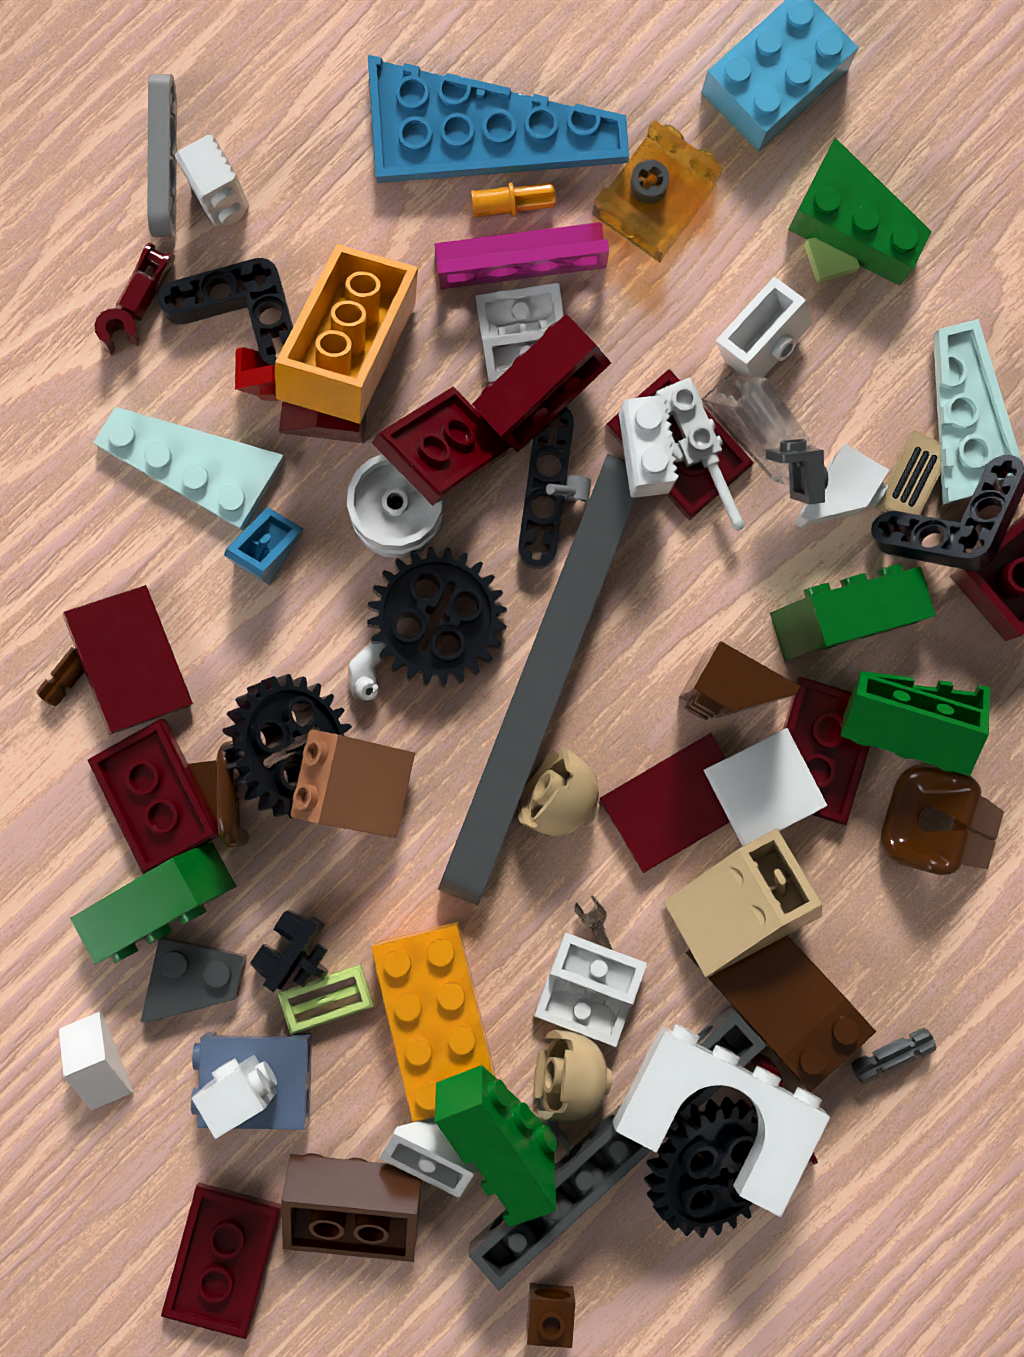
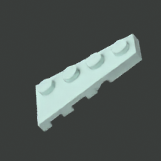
(969, 410)
(200, 466)

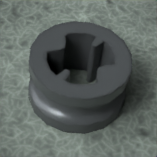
(645, 169)

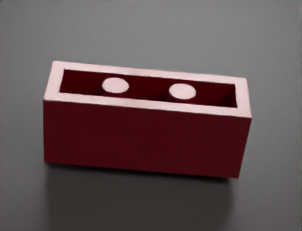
(541, 382)

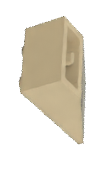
(744, 904)

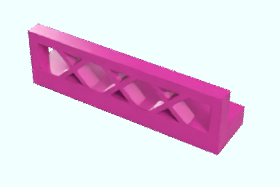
(521, 255)

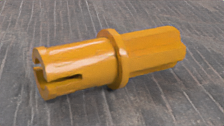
(513, 199)

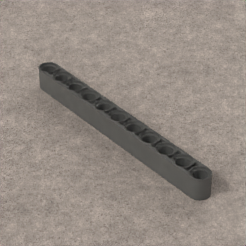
(540, 685)

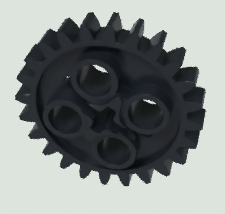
(471, 632)
(269, 710)
(700, 1165)

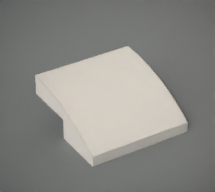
(514, 322)
(765, 787)
(590, 989)

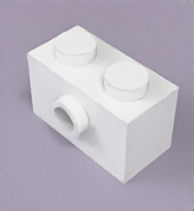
(765, 330)
(235, 1094)

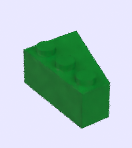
(860, 217)
(852, 611)
(919, 721)
(152, 903)
(502, 1140)

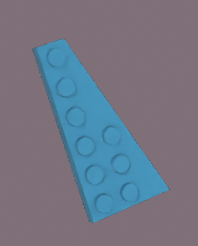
(470, 127)

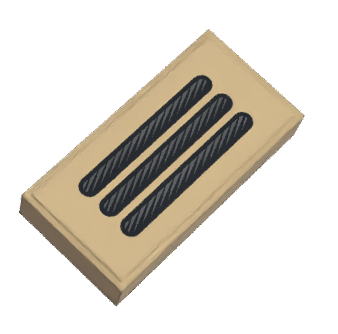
(912, 475)

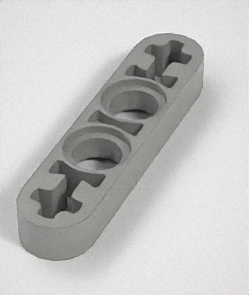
(161, 155)

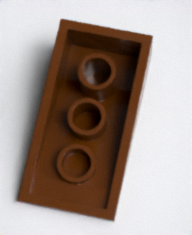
(794, 1009)

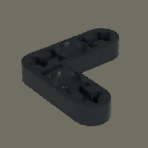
(254, 297)
(960, 534)

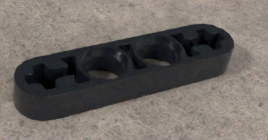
(537, 487)

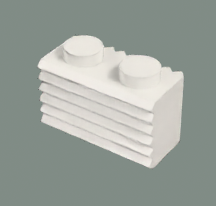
(213, 181)
(647, 446)

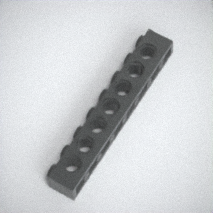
(595, 1168)

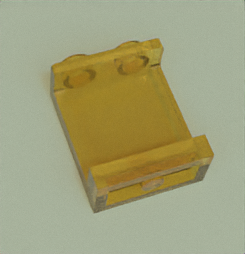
(659, 225)

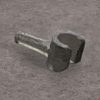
(594, 921)

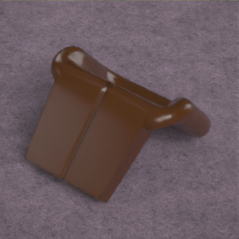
(220, 794)
(940, 852)

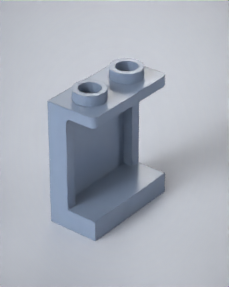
(286, 1057)

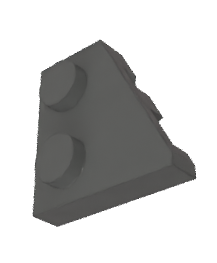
(190, 978)

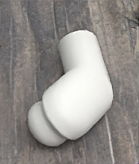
(362, 672)

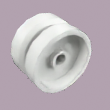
(385, 530)

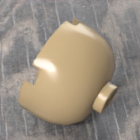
(561, 796)
(570, 1077)

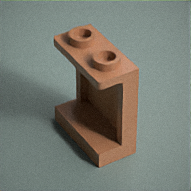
(352, 784)

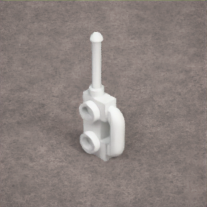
(699, 439)

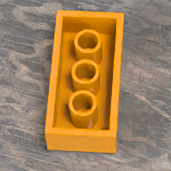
(346, 333)
(431, 1011)

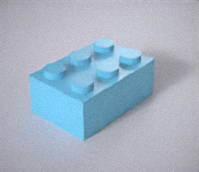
(778, 70)

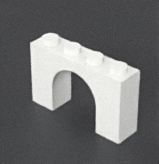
(786, 1121)

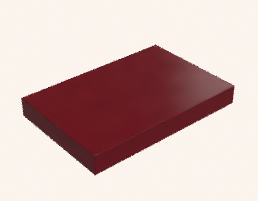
(441, 445)
(694, 484)
(127, 659)
(833, 760)
(154, 795)
(668, 804)
(221, 1260)

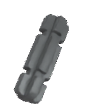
(894, 1056)

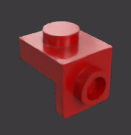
(253, 375)

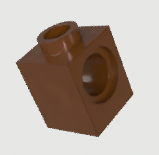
(550, 1315)

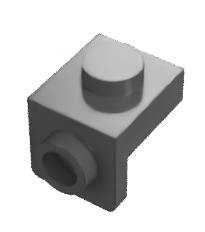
(806, 469)

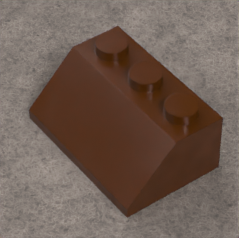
(732, 683)
(350, 1208)

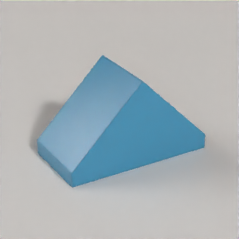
(264, 545)

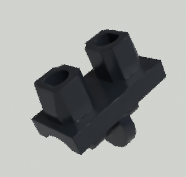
(279, 967)

